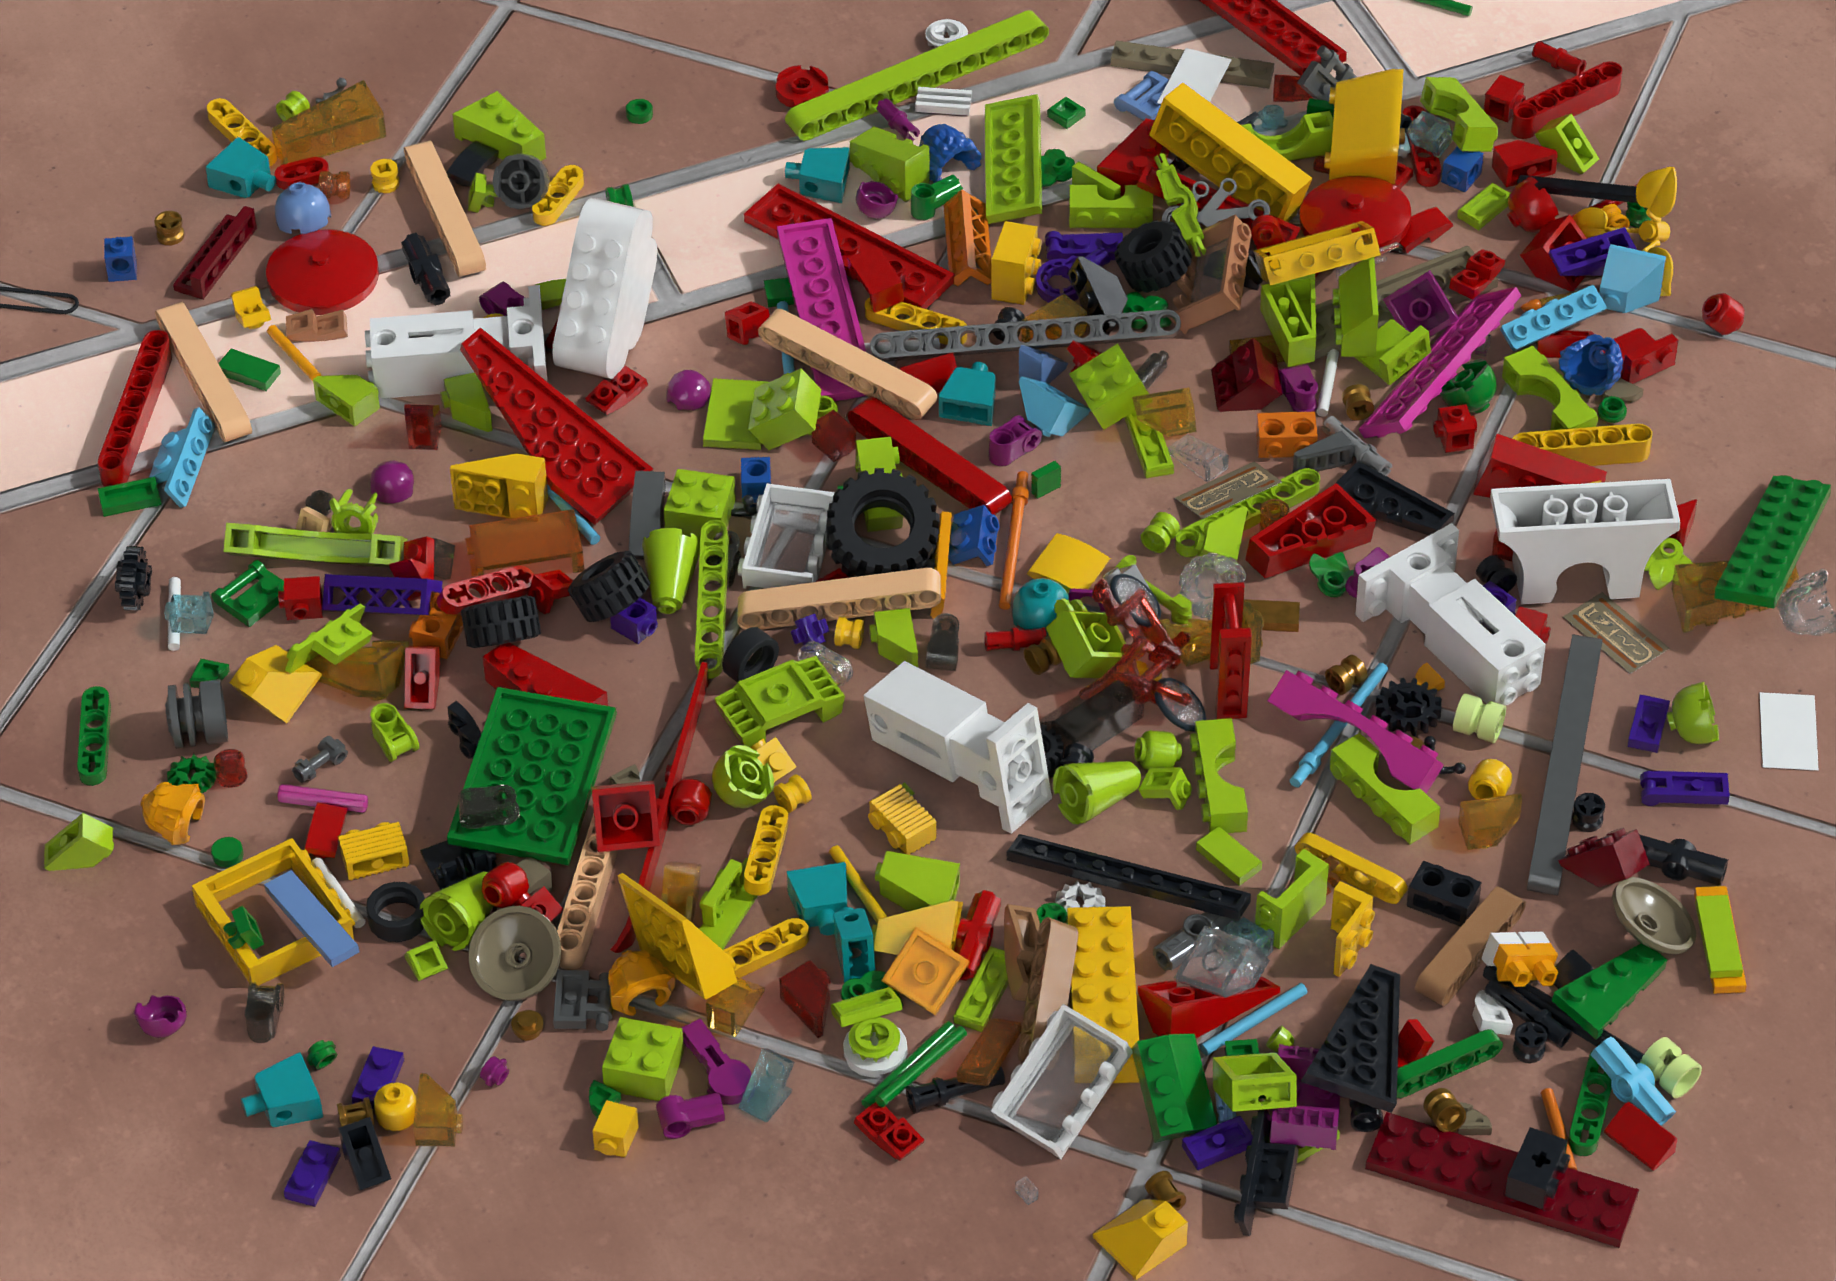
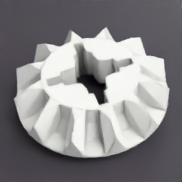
(936, 31)
(1091, 896)

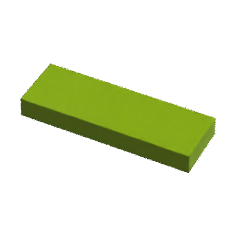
(1150, 448)
(1718, 936)
(983, 991)

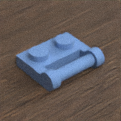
(1147, 104)

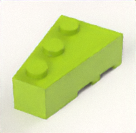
(878, 454)

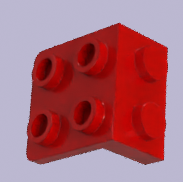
(1644, 355)

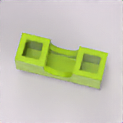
(1090, 210)

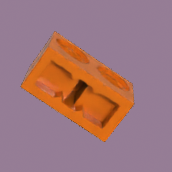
(1284, 433)
(437, 629)

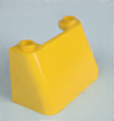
(1366, 126)

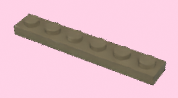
(1165, 60)

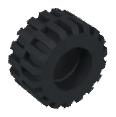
(1153, 256)
(609, 586)
(500, 622)

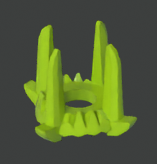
(343, 512)

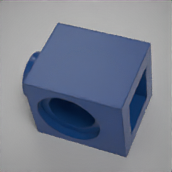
(1462, 169)
(120, 259)
(755, 476)

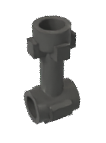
(329, 749)

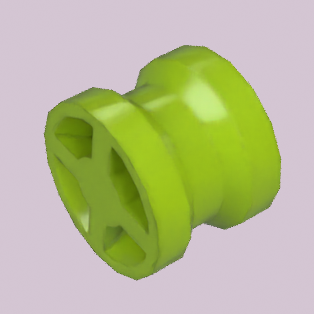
(293, 105)

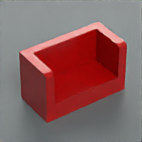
(877, 277)

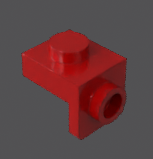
(1413, 1042)

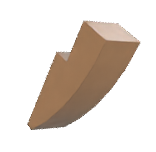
(1019, 943)

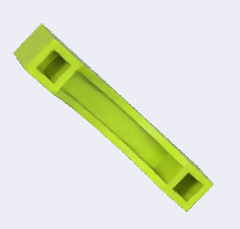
(312, 545)

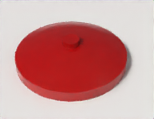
(1356, 200)
(322, 271)

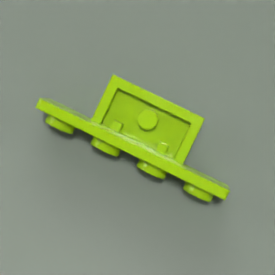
(333, 642)
(726, 903)

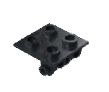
(455, 863)

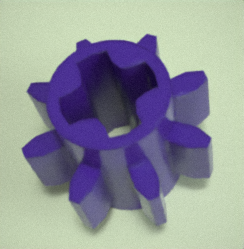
(810, 629)

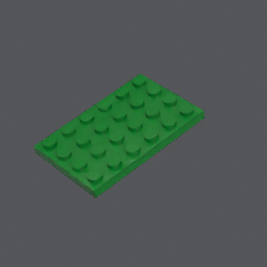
(551, 759)

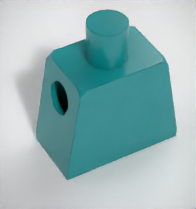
(240, 170)
(822, 173)
(969, 395)
(818, 894)
(853, 931)
(285, 1093)

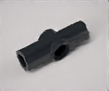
(425, 269)
(1682, 859)

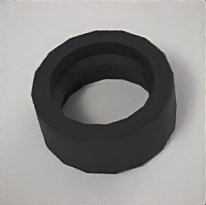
(736, 658)
(389, 894)

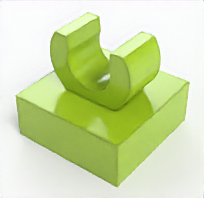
(479, 193)

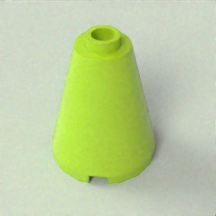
(670, 566)
(1093, 787)
(456, 912)

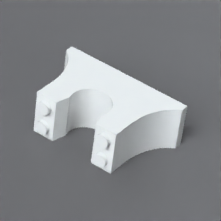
(1582, 524)

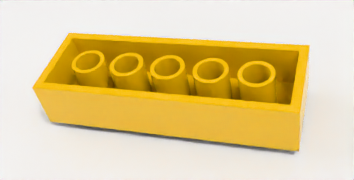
(1225, 149)
(1105, 975)

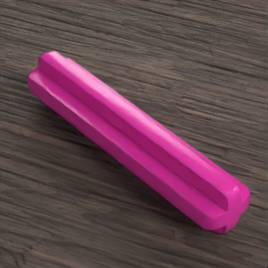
(310, 797)

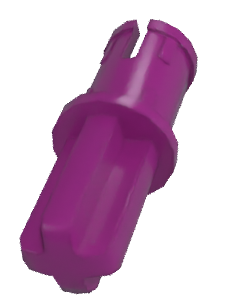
(897, 119)

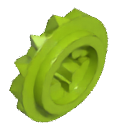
(886, 1033)

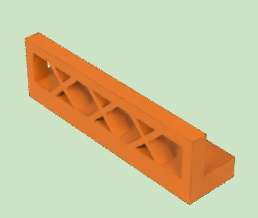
(962, 235)

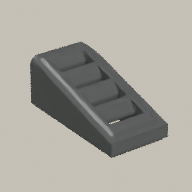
(1325, 454)

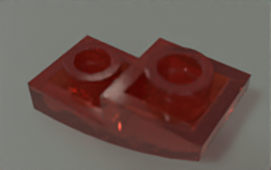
(1288, 90)

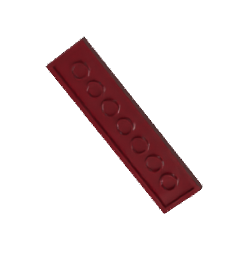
(1479, 1175)

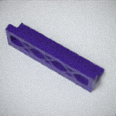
(383, 584)

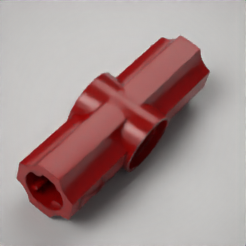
(977, 930)

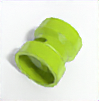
(1160, 531)

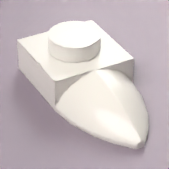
(1491, 1014)

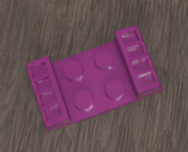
(1317, 1110)

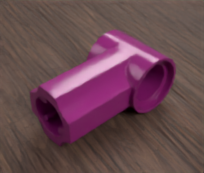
(680, 1115)

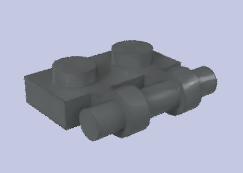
(1317, 76)
(572, 1004)

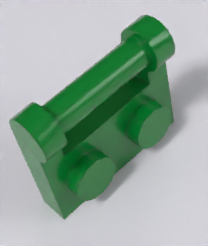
(256, 600)

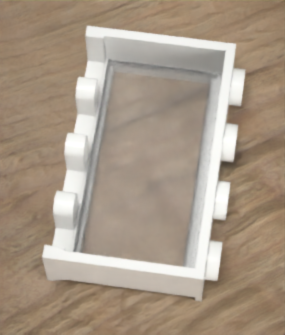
(786, 537)
(1061, 1080)

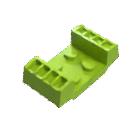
(779, 697)

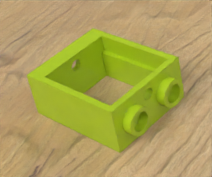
(1245, 1078)

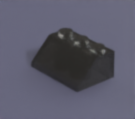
(1095, 719)

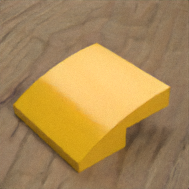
(1069, 563)

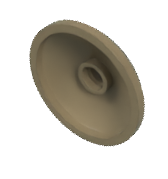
(1653, 916)
(497, 948)

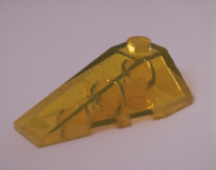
(367, 672)

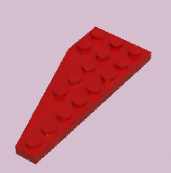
(580, 456)

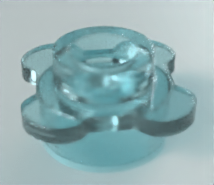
(1272, 117)

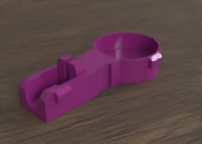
(725, 1075)

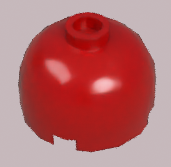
(1530, 206)

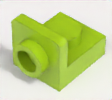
(1167, 783)

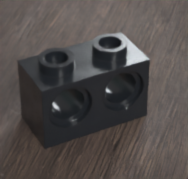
(1443, 893)

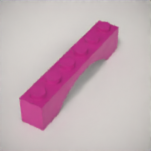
(1305, 702)

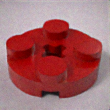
(813, 84)

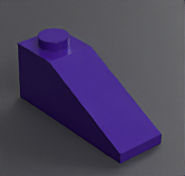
(1589, 255)

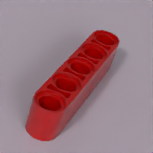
(1568, 97)

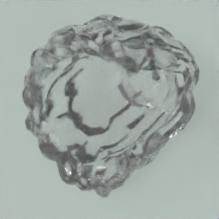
(1201, 574)
(1806, 606)

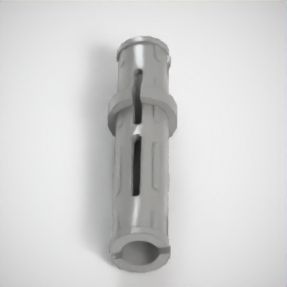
(1363, 452)

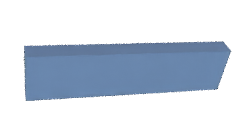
(311, 918)

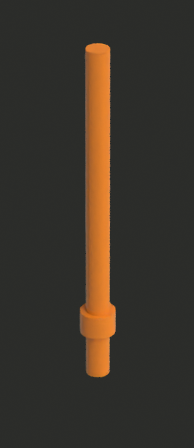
(1019, 499)

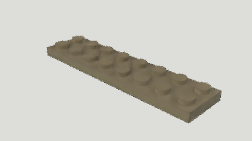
(1443, 270)

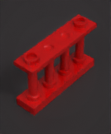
(1230, 650)

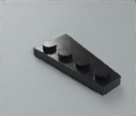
(1393, 501)

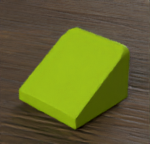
(426, 960)

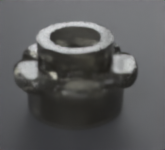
(319, 501)

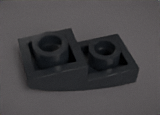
(471, 160)
(465, 727)

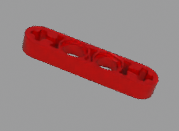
(1421, 163)
(484, 586)

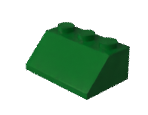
(1173, 1086)

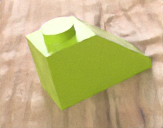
(1569, 142)
(347, 396)
(467, 401)
(1223, 535)
(895, 636)
(79, 845)

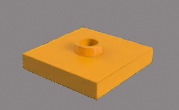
(925, 971)

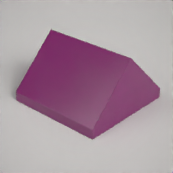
(1421, 304)

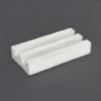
(943, 101)

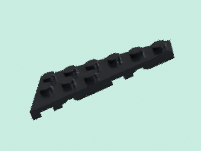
(1362, 1046)

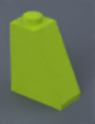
(917, 880)

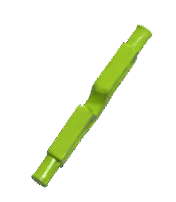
(1185, 215)

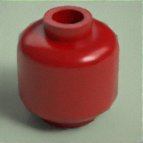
(1723, 313)
(690, 801)
(504, 885)

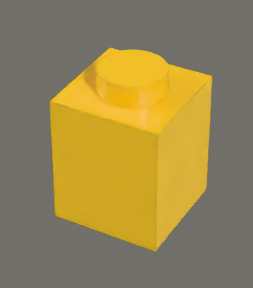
(615, 1129)

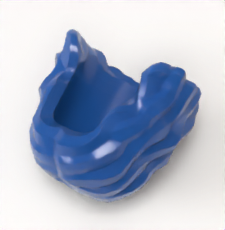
(949, 143)
(1590, 368)

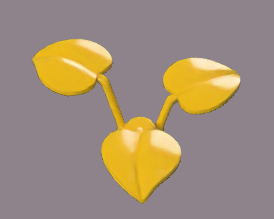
(1658, 194)

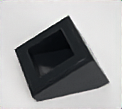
(1571, 968)

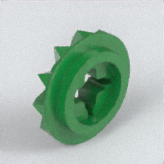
(204, 775)

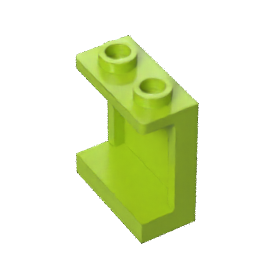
(1297, 903)

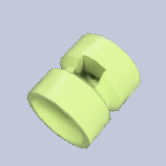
(1479, 718)
(1675, 1071)

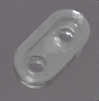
(834, 663)

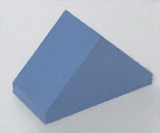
(1039, 364)

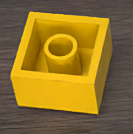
(1015, 263)

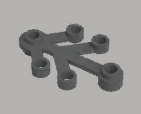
(1210, 215)

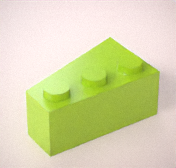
(499, 126)
(891, 160)
(1292, 318)

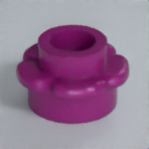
(494, 1071)

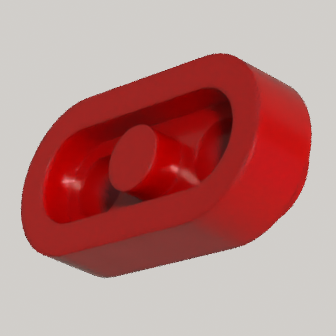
(302, 171)
(1268, 224)

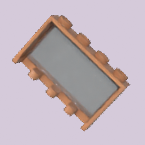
(1215, 277)

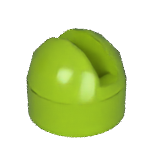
(1280, 1036)

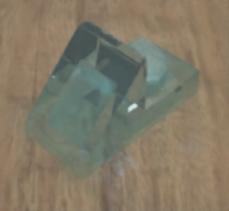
(767, 1085)

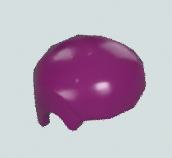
(875, 199)
(688, 390)
(392, 482)
(161, 1016)

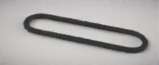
(46, 310)

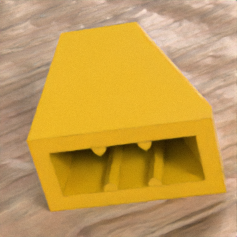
(937, 921)

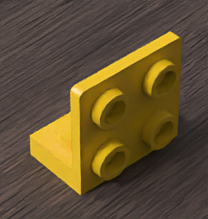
(1352, 921)

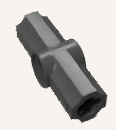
(1176, 947)

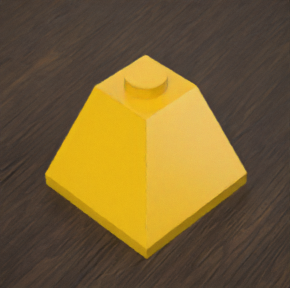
(270, 686)
(1144, 1236)

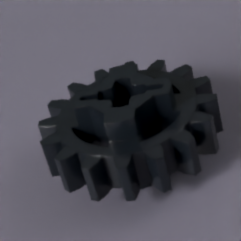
(133, 578)
(1408, 706)

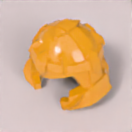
(170, 808)
(636, 974)

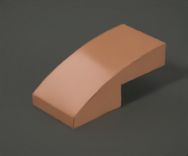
(309, 328)

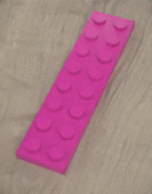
(821, 290)
(1440, 366)

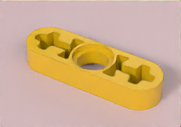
(575, 179)

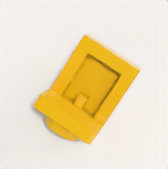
(249, 308)
(775, 756)

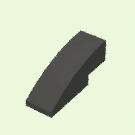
(646, 508)

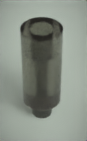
(1152, 368)

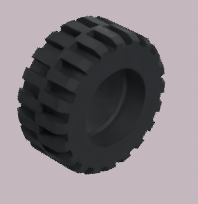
(885, 491)

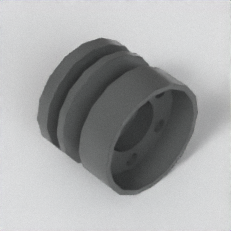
(197, 713)

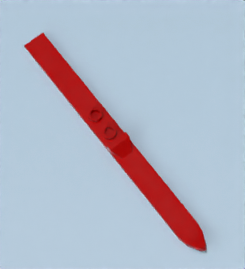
(672, 776)

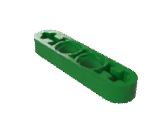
(94, 735)
(1447, 1062)
(1592, 1101)

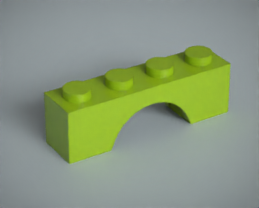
(1450, 99)
(1307, 139)
(1531, 374)
(1215, 748)
(1406, 811)

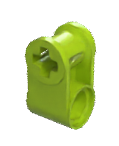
(392, 731)

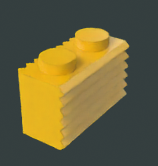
(902, 820)
(373, 850)

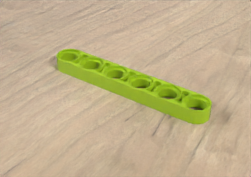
(1289, 484)
(712, 598)

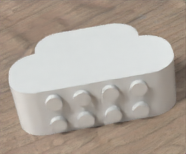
(605, 288)

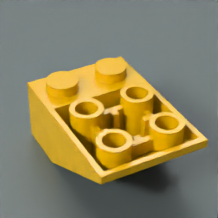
(501, 486)

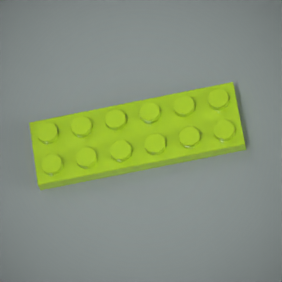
(1013, 159)

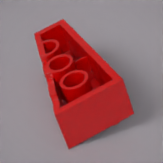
(1523, 465)
(1319, 526)
(522, 671)

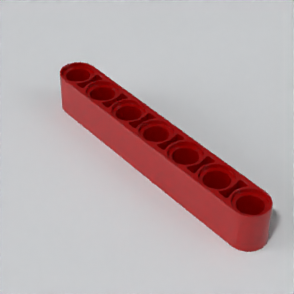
(135, 409)
(930, 457)

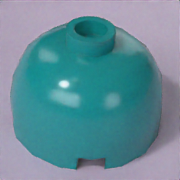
(1035, 603)

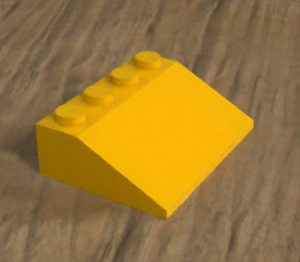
(677, 942)

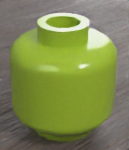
(1157, 750)

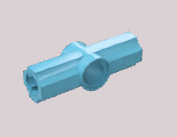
(1632, 1081)

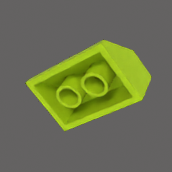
(1357, 310)

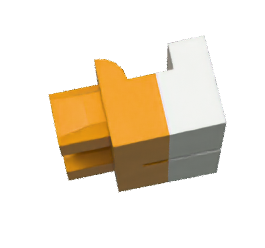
(1521, 957)

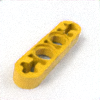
(245, 130)
(917, 317)
(767, 850)
(1380, 881)
(758, 958)

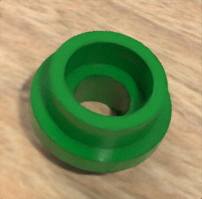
(1612, 409)
(321, 1054)

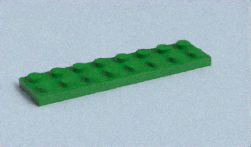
(1773, 541)

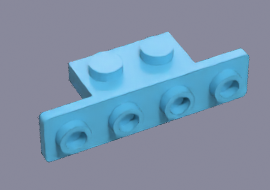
(1553, 317)
(182, 457)

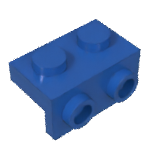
(973, 535)

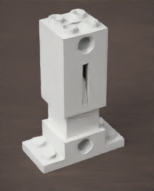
(419, 351)
(1459, 619)
(957, 738)

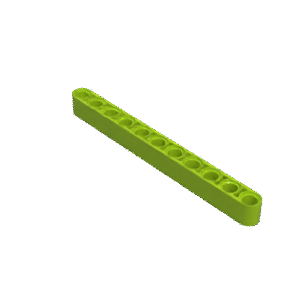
(925, 70)

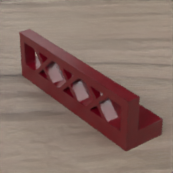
(217, 254)

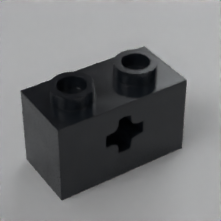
(1536, 1168)

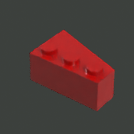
(1131, 156)

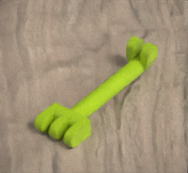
(1178, 605)

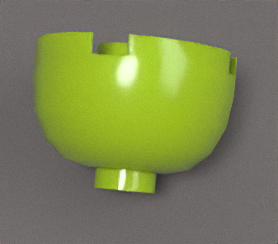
(1694, 715)
(741, 777)

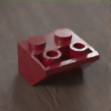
(1246, 378)
(1607, 858)

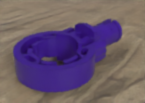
(1061, 267)

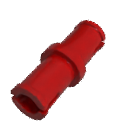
(1558, 58)
(1013, 639)

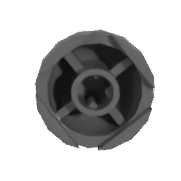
(521, 181)

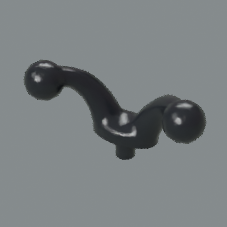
(748, 510)
(1458, 768)

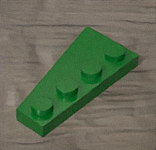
(1603, 992)

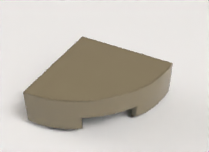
(1625, 391)
(628, 775)
(1475, 1122)

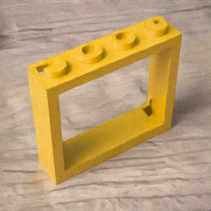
(1317, 253)
(249, 873)

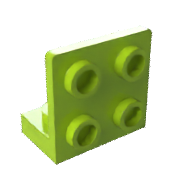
(1397, 351)

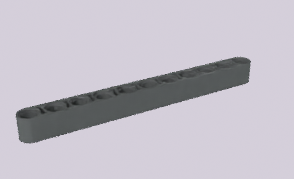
(1011, 331)
(1564, 765)

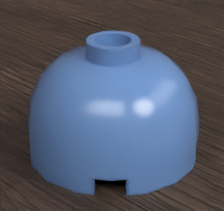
(302, 208)

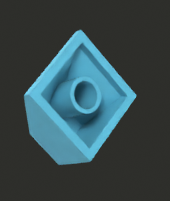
(1631, 279)
(1050, 408)

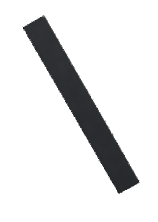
(1129, 877)

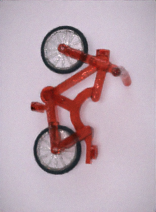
(1133, 604)

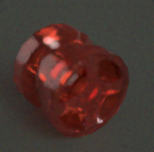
(230, 768)

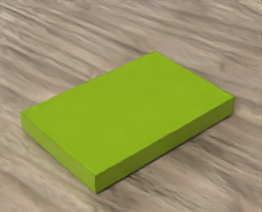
(730, 415)

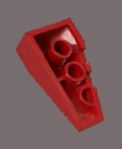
(1196, 1011)

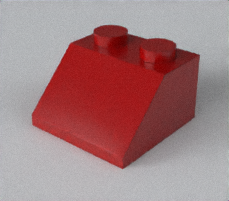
(1552, 236)
(625, 816)

